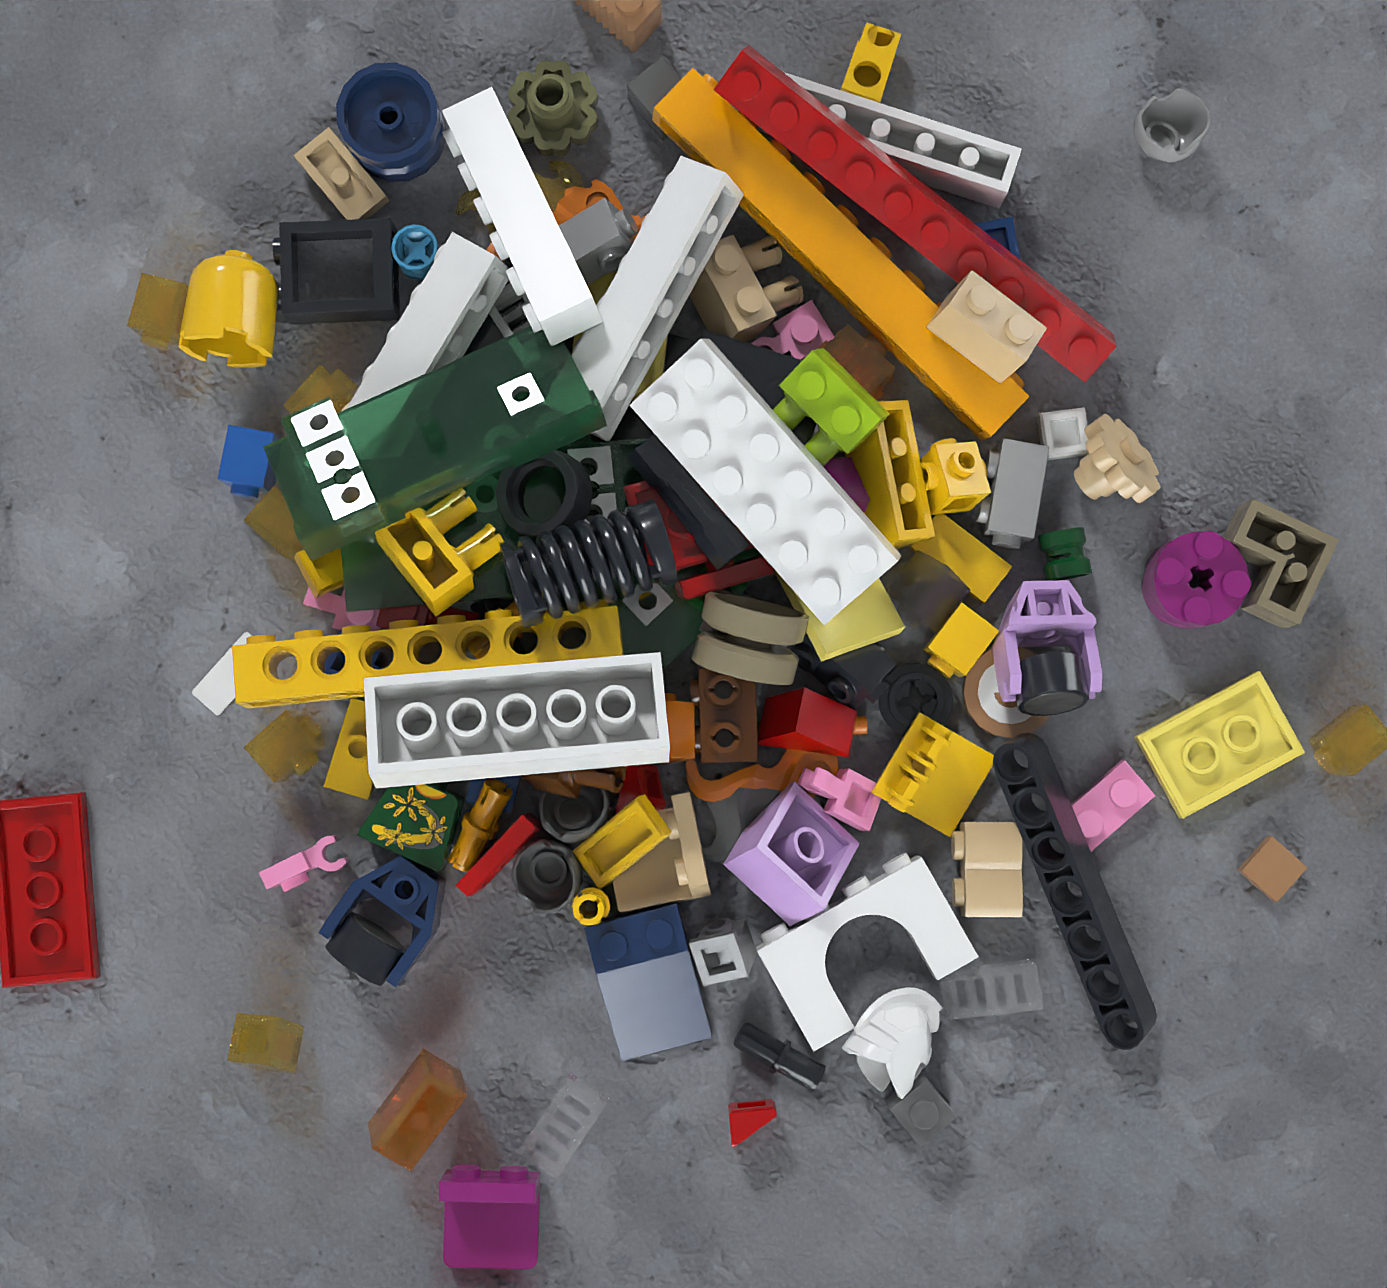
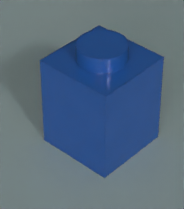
(245, 462)

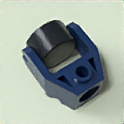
(368, 947)

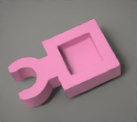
(798, 332)

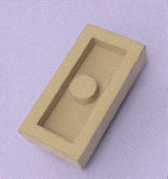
(341, 177)

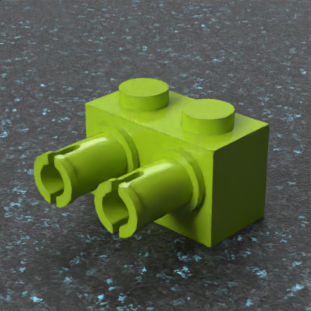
(834, 401)

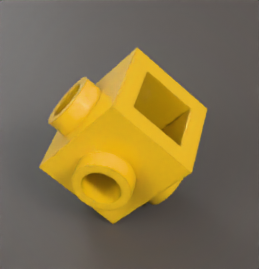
(954, 476)

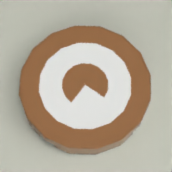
(986, 706)

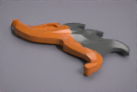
(747, 792)

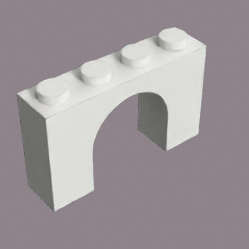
(902, 893)

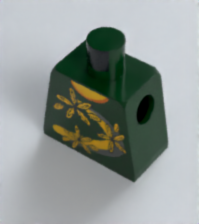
(416, 822)

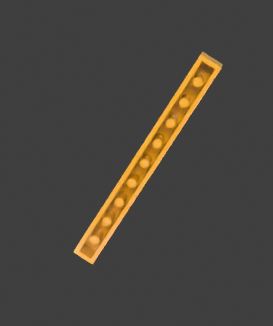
(833, 250)

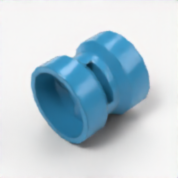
(411, 246)

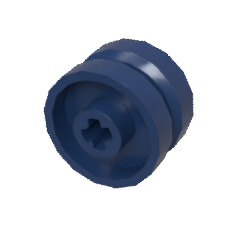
(391, 121)

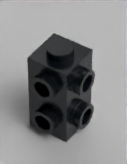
(849, 675)

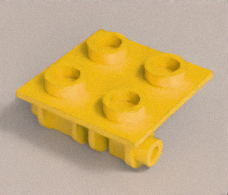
(934, 774)

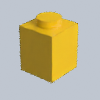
(959, 642)

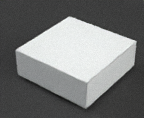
(1063, 433)

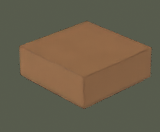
(1272, 868)

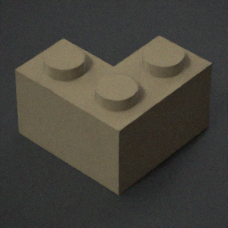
(1289, 559)

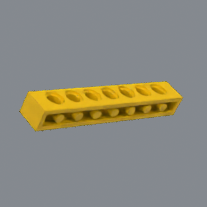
(258, 660)

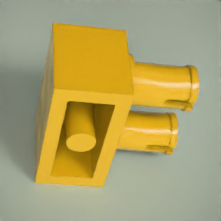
(428, 561)

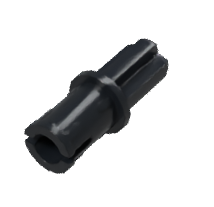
(779, 1056)

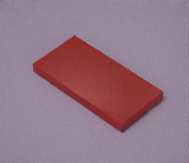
(46, 892)

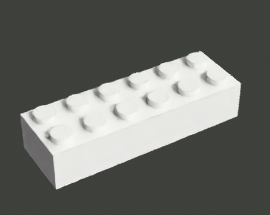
(765, 480)
(516, 720)

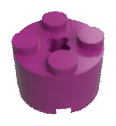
(1221, 584)

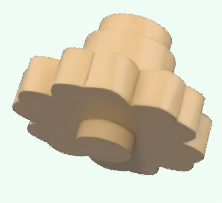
(1115, 463)

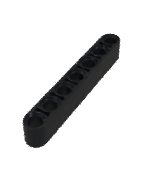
(1070, 911)

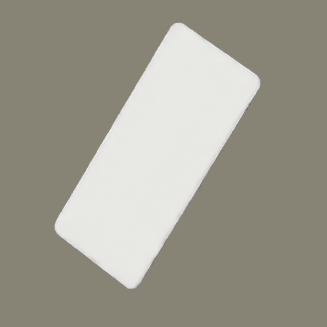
(218, 687)

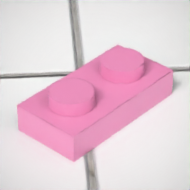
(1110, 803)

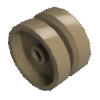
(750, 638)

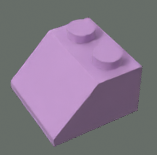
(792, 855)

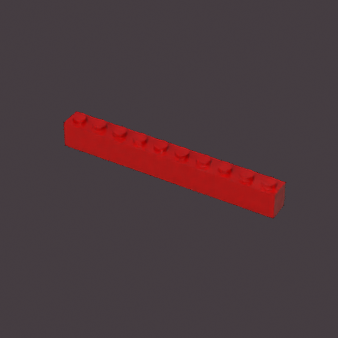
(909, 206)

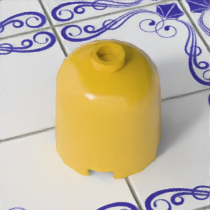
(230, 310)

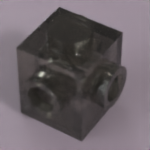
(926, 592)

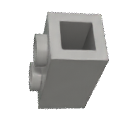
(599, 238)
(1016, 489)

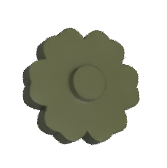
(553, 108)

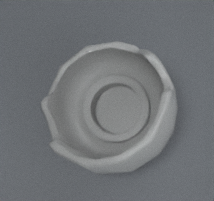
(1172, 126)

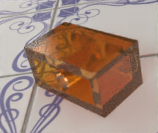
(417, 1110)

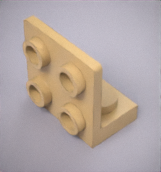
(669, 871)

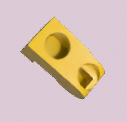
(871, 62)

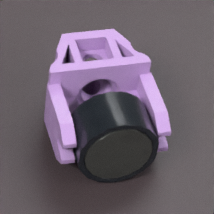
(1048, 682)

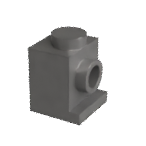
(722, 943)

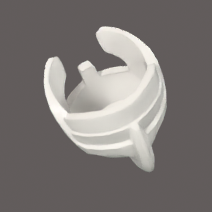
(895, 1038)

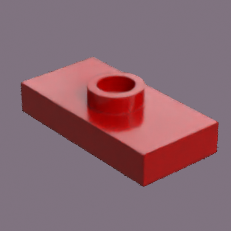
(728, 576)

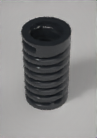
(574, 550)

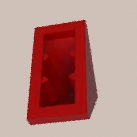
(807, 723)

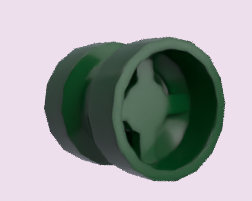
(1060, 544)

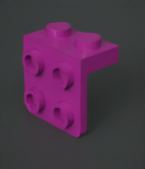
(490, 1217)

